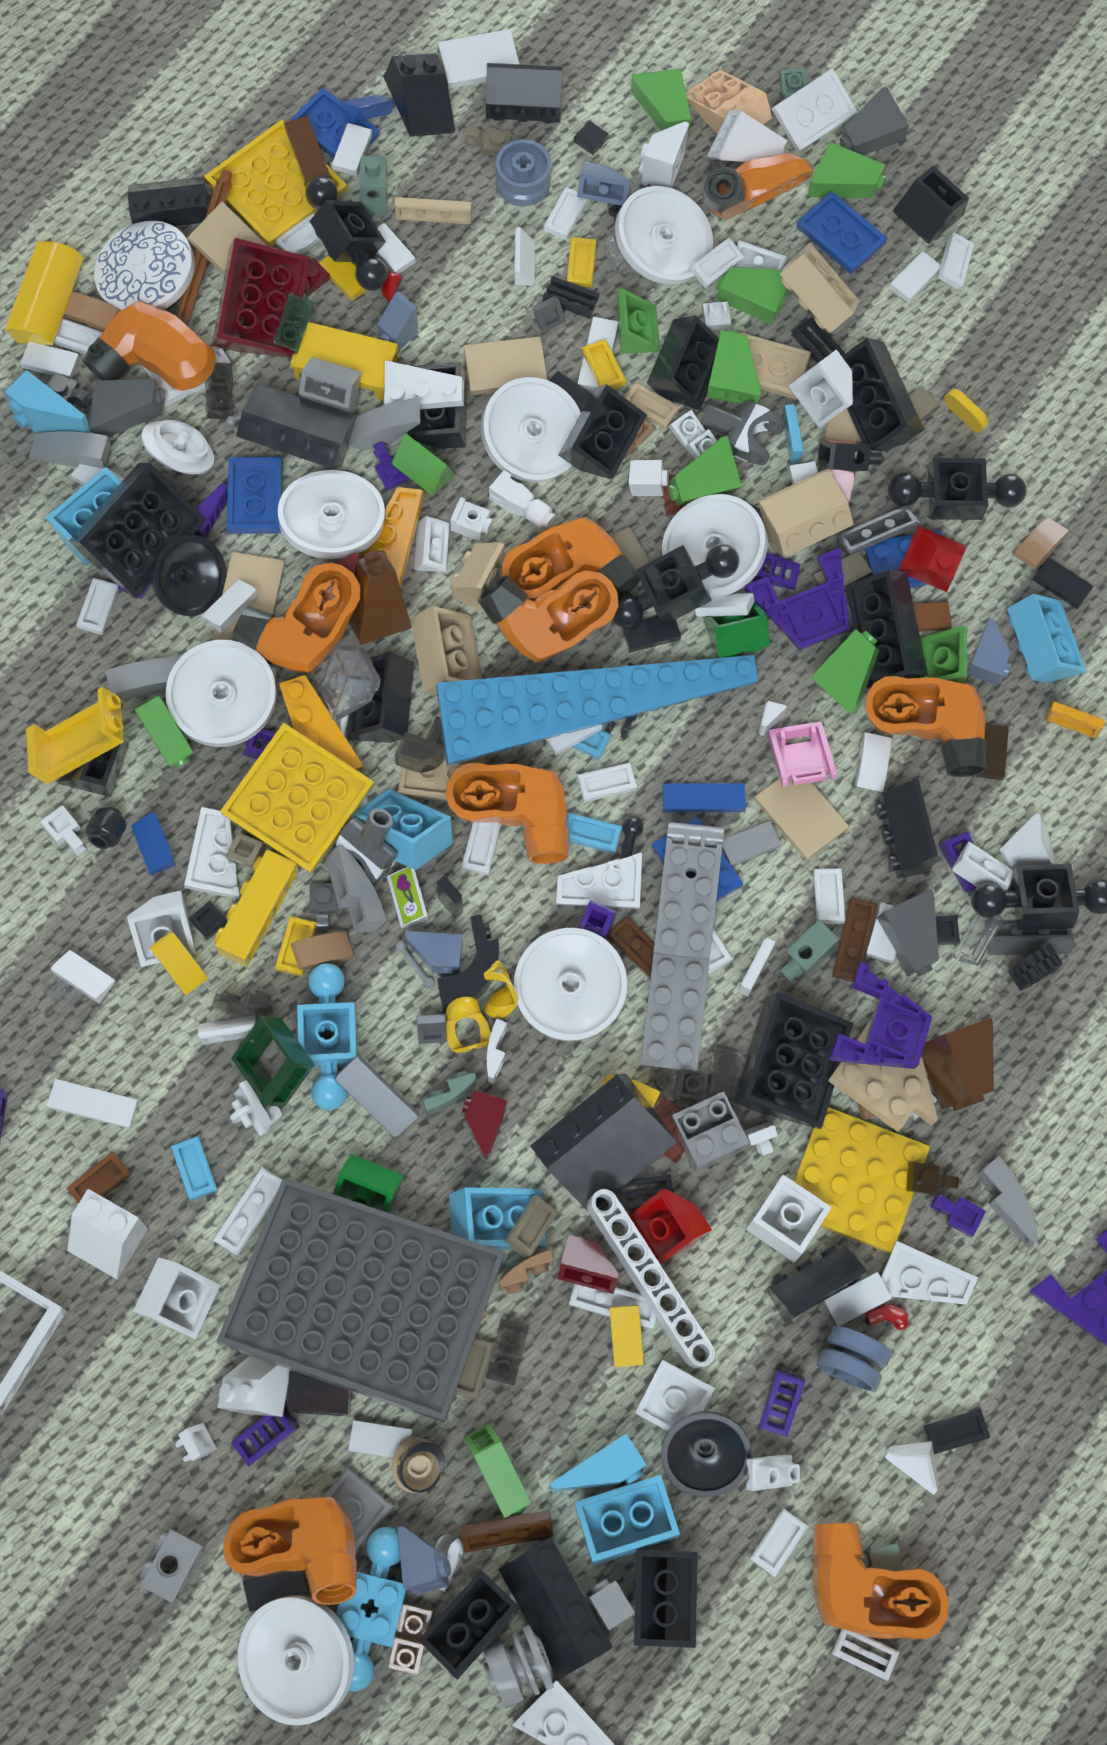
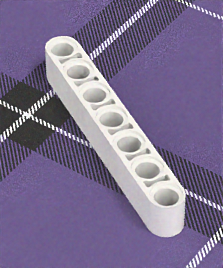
(663, 1285)

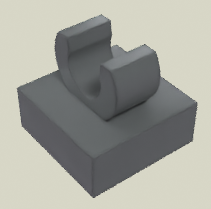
(549, 314)
(431, 1028)

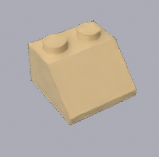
(479, 571)

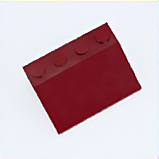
(255, 296)

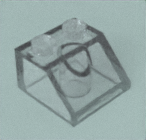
(348, 681)

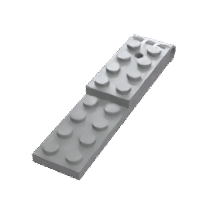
(682, 947)

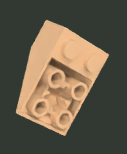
(723, 93)

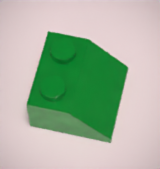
(738, 633)
(368, 1184)

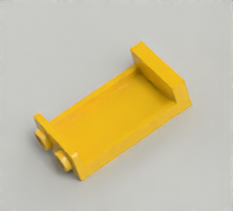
(349, 351)
(75, 739)

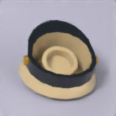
(417, 1465)

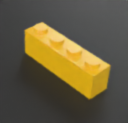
(256, 907)

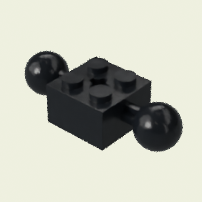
(347, 232)
(957, 489)
(675, 585)
(1041, 897)

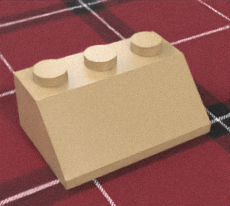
(819, 288)
(805, 513)
(445, 647)

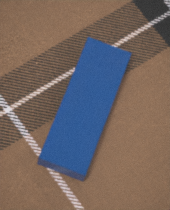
(703, 797)

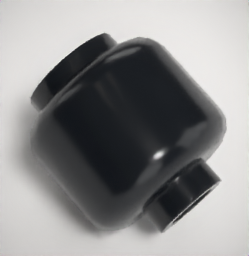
(105, 827)

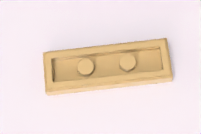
(433, 210)

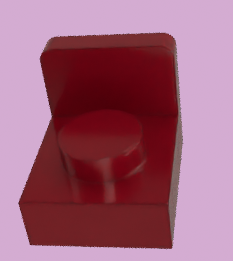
(316, 277)

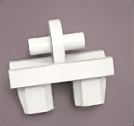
(251, 1112)
(772, 1472)

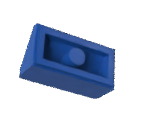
(367, 107)
(153, 844)

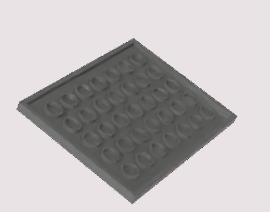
(362, 1299)

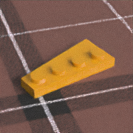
(399, 528)
(314, 721)

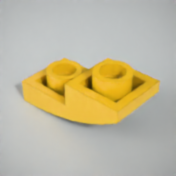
(178, 963)

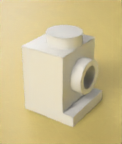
(469, 527)

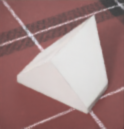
(1029, 845)
(917, 1462)

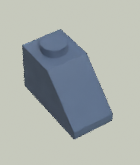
(603, 184)
(398, 321)
(991, 656)
(437, 950)
(421, 1563)

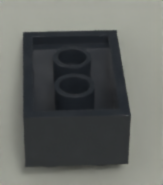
(420, 94)

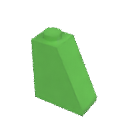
(662, 97)
(846, 174)
(753, 291)
(733, 370)
(707, 475)
(849, 670)
(164, 731)
(497, 1471)

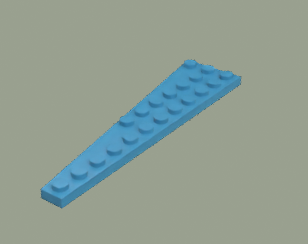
(522, 709)

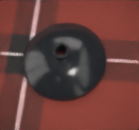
(202, 575)
(706, 1469)

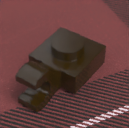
(926, 1179)

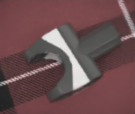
(742, 427)
(369, 845)

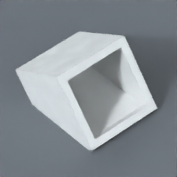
(104, 1234)

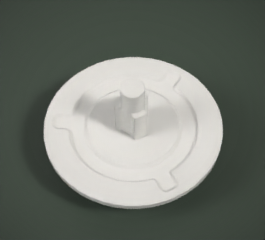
(178, 446)

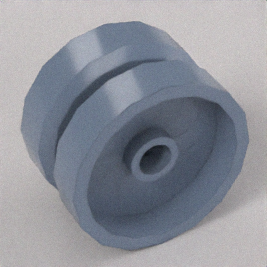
(523, 172)
(854, 1358)

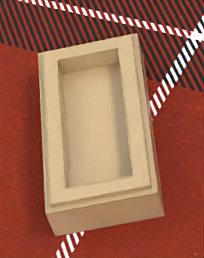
(658, 409)

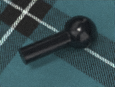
(632, 828)

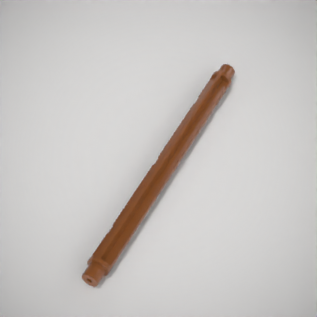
(189, 297)

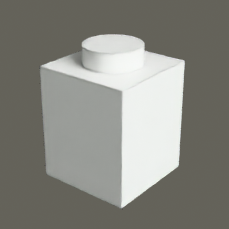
(647, 477)

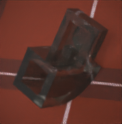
(420, 753)

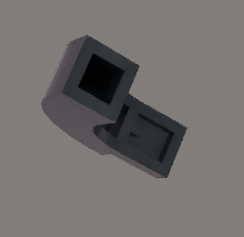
(472, 981)

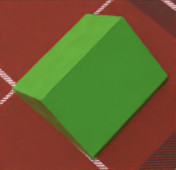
(636, 324)
(421, 465)
(946, 654)

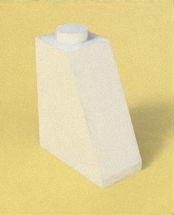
(745, 139)

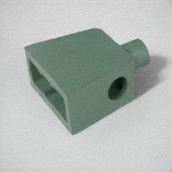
(374, 177)
(818, 942)

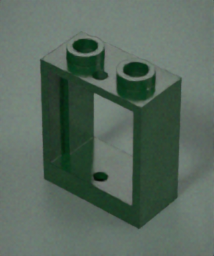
(297, 1066)

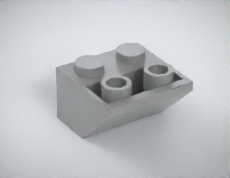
(330, 385)
(710, 1132)

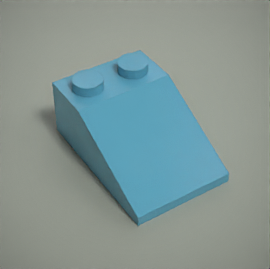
(42, 408)
(416, 829)
(488, 1214)
(606, 1468)

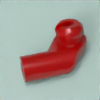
(390, 286)
(888, 1312)

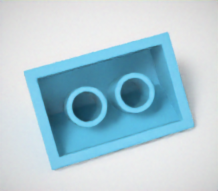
(80, 506)
(1045, 639)
(627, 1520)

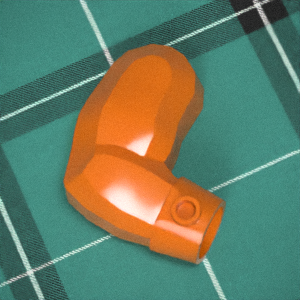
(515, 798)
(297, 1537)
(872, 1599)

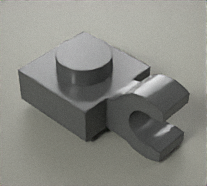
(69, 390)
(323, 903)

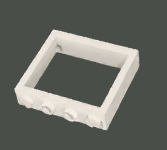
(34, 1345)

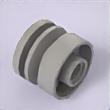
(517, 1666)

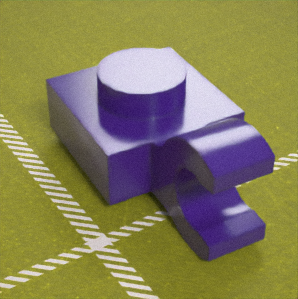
(386, 472)
(962, 1215)

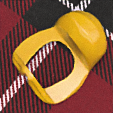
(504, 1000)
(463, 1008)

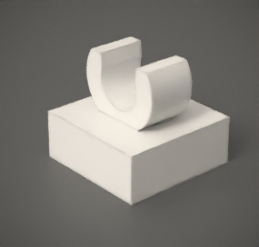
(716, 315)
(760, 1136)
(196, 1442)

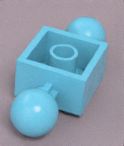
(314, 1021)
(388, 1596)

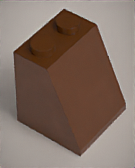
(381, 602)
(961, 1065)

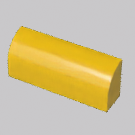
(44, 293)

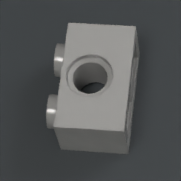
(171, 1585)
(610, 1604)

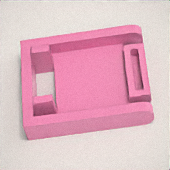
(802, 761)

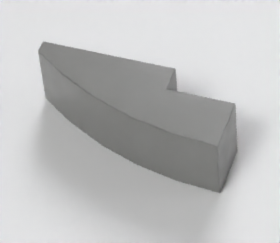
(385, 423)
(71, 448)
(140, 677)
(355, 891)
(1010, 1200)

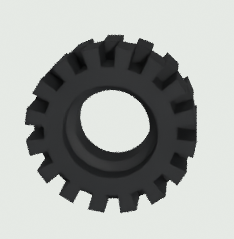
(1035, 967)

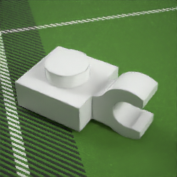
(63, 828)

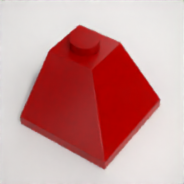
(932, 558)
(669, 1224)

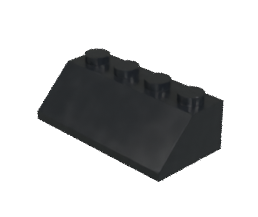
(880, 400)
(296, 426)
(887, 612)
(555, 1608)

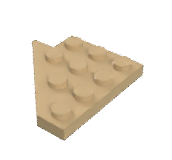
(886, 1090)

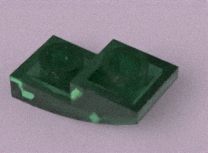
(293, 322)

